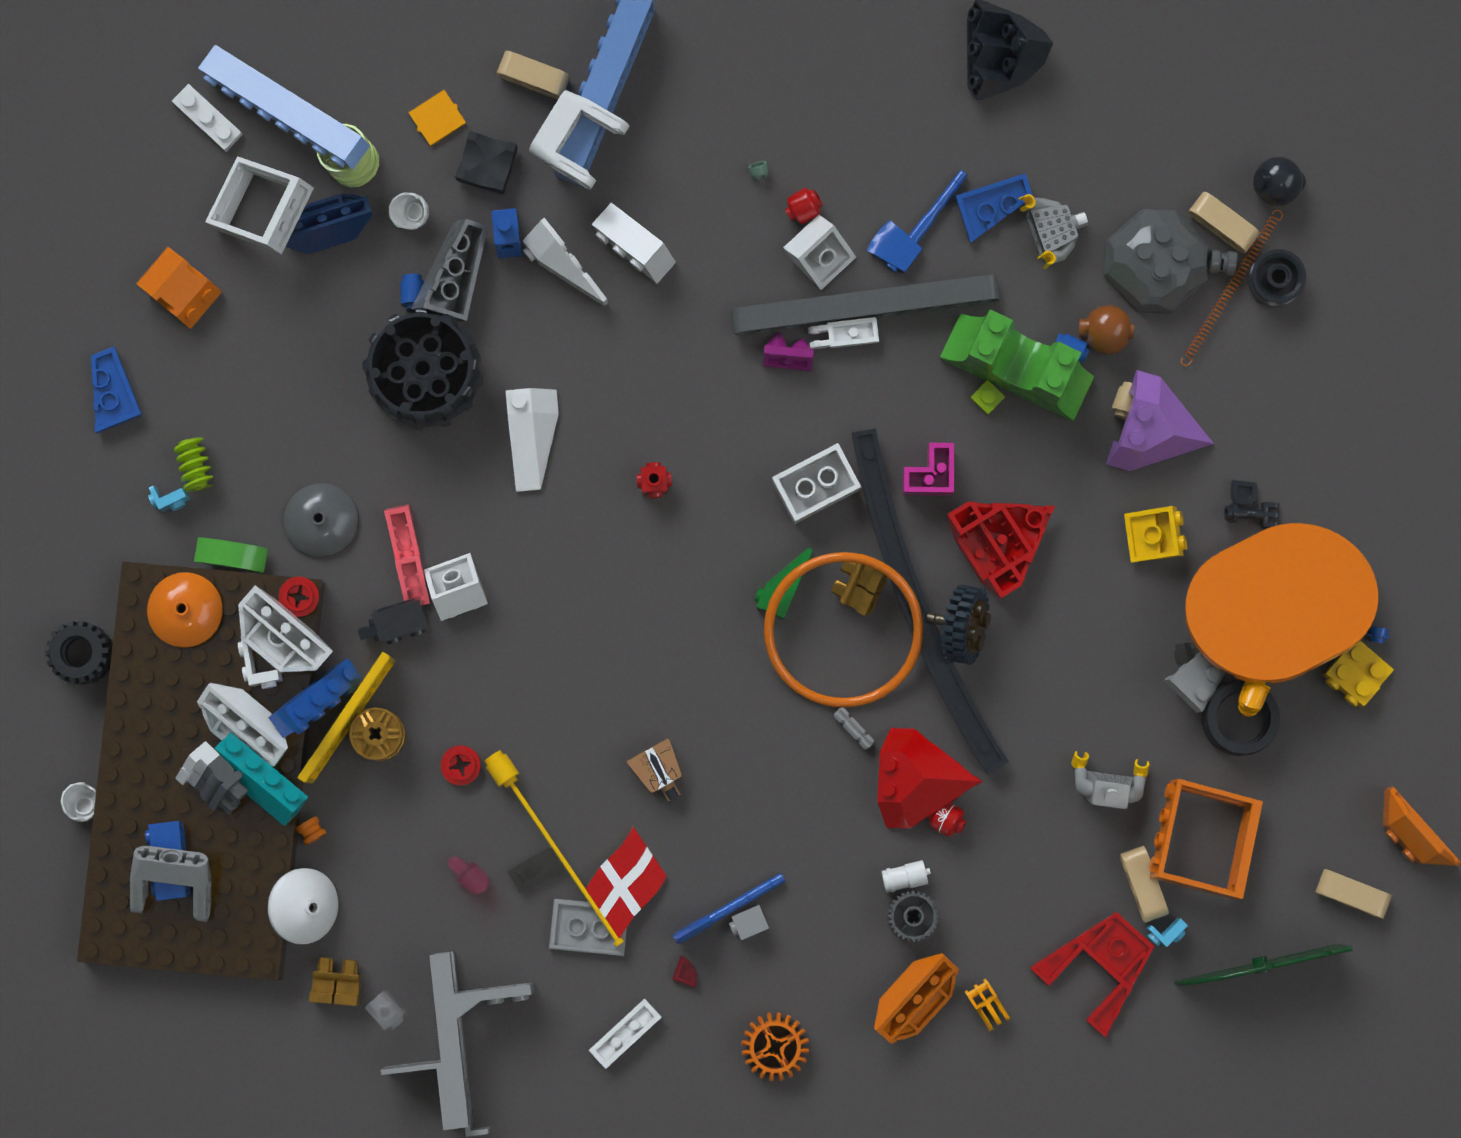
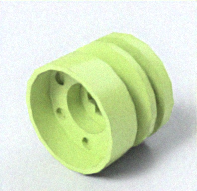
(363, 171)

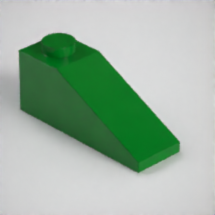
(764, 595)

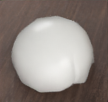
(408, 211)
(79, 802)

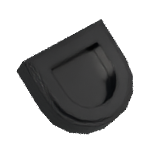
(1243, 492)

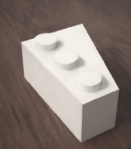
(633, 242)

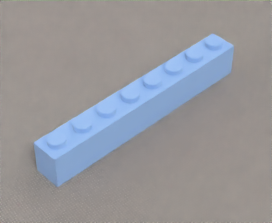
(283, 107)

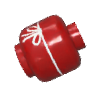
(948, 820)

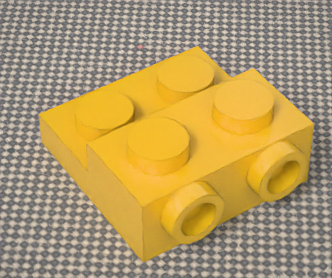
(1155, 534)
(1357, 674)

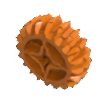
(785, 1065)

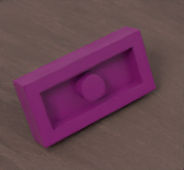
(780, 356)

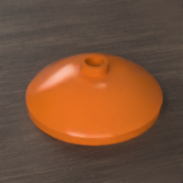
(201, 615)

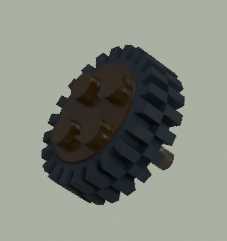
(964, 624)

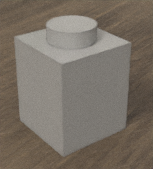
(748, 922)

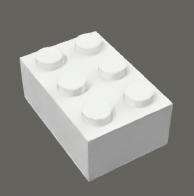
(816, 483)

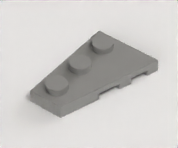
(1196, 682)

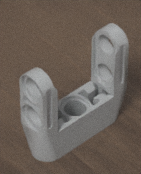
(171, 867)

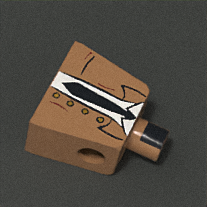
(658, 769)

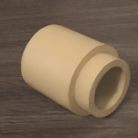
(1122, 401)

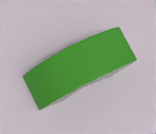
(230, 554)

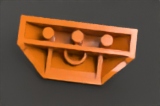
(1413, 833)
(915, 997)

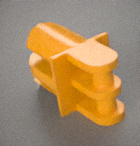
(1252, 697)
(986, 1002)

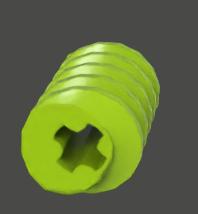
(193, 464)

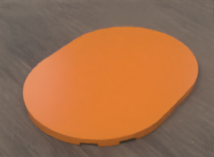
(1281, 603)

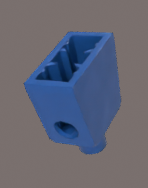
(506, 232)

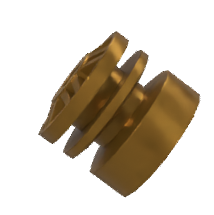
(392, 734)

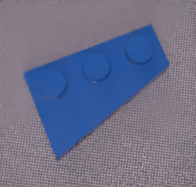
(113, 394)

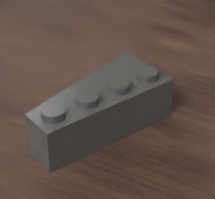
(454, 271)

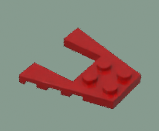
(1117, 949)

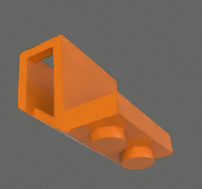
(179, 287)

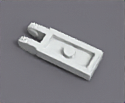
(846, 333)

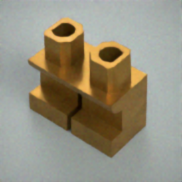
(862, 587)
(325, 981)

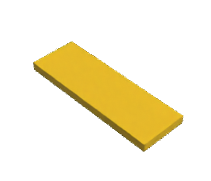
(345, 719)

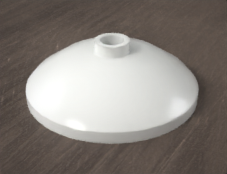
(291, 901)

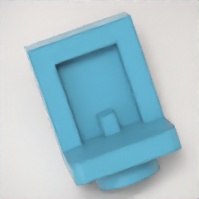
(173, 501)
(1173, 932)

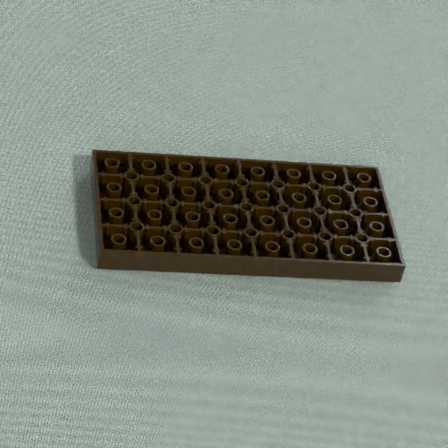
(146, 738)

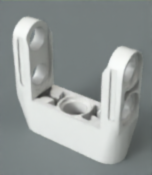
(559, 127)

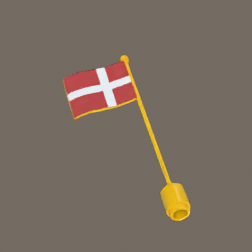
(621, 882)

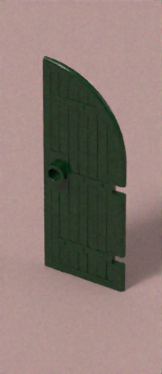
(1262, 965)

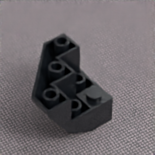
(1002, 49)

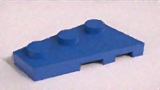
(990, 204)

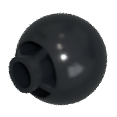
(1278, 181)

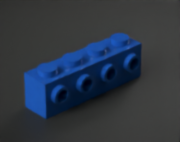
(313, 699)

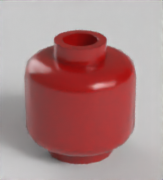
(804, 205)

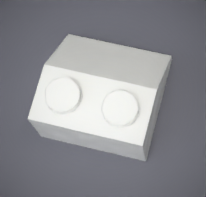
(820, 251)
(455, 587)

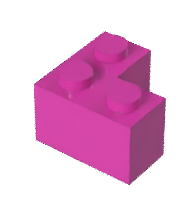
(936, 478)

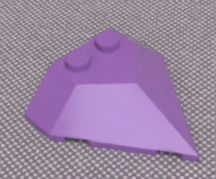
(1155, 426)

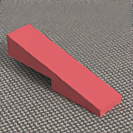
(407, 553)

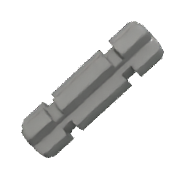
(853, 728)

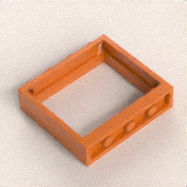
(1244, 844)

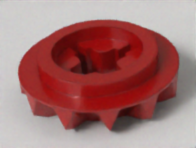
(292, 587)
(450, 759)

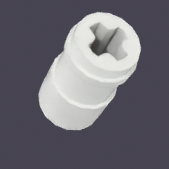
(905, 876)

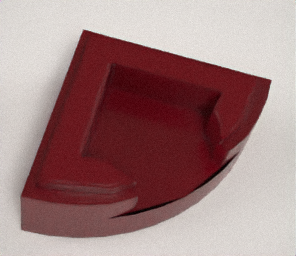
(685, 972)

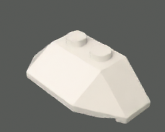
(279, 634)
(235, 711)

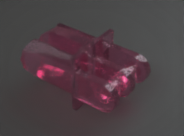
(470, 875)

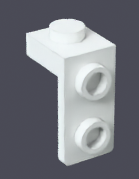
(265, 679)

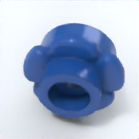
(1378, 634)

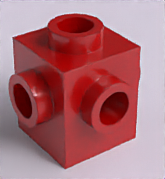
(657, 489)

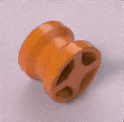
(311, 830)

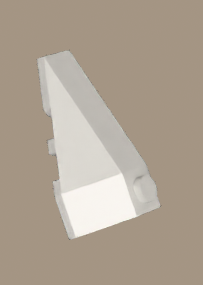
(550, 252)
(531, 428)

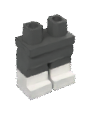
(213, 778)

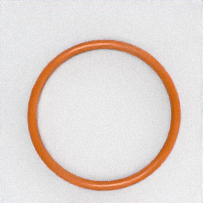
(833, 558)

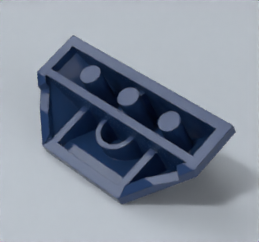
(330, 222)

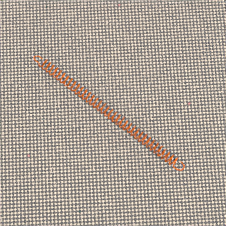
(1234, 278)

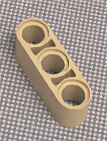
(533, 74)
(1224, 222)
(1144, 889)
(1353, 893)

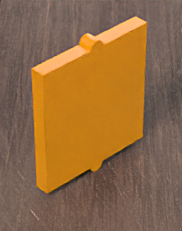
(437, 118)

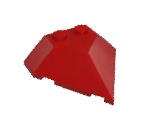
(999, 540)
(917, 778)

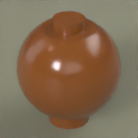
(1106, 329)

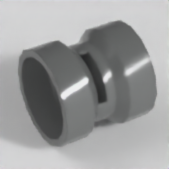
(1222, 262)

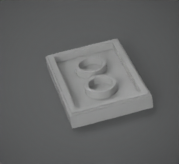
(579, 929)

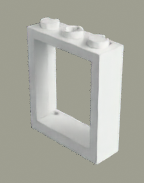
(284, 217)

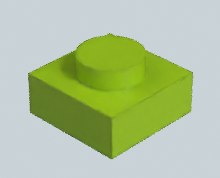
(987, 397)

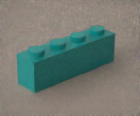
(262, 781)

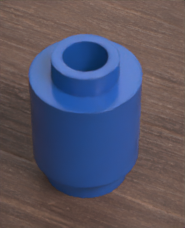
(409, 289)
(1074, 343)

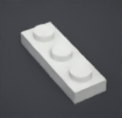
(207, 117)
(625, 1033)

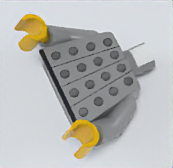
(1052, 228)
(1109, 788)

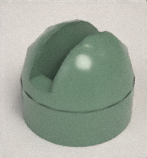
(758, 169)

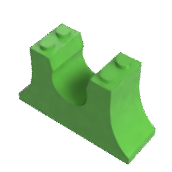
(1018, 364)

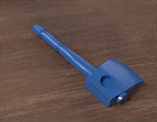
(899, 249)
(706, 921)

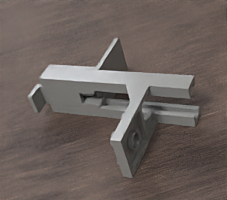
(452, 1068)

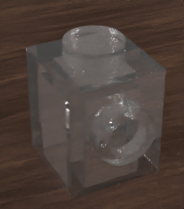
(386, 1010)

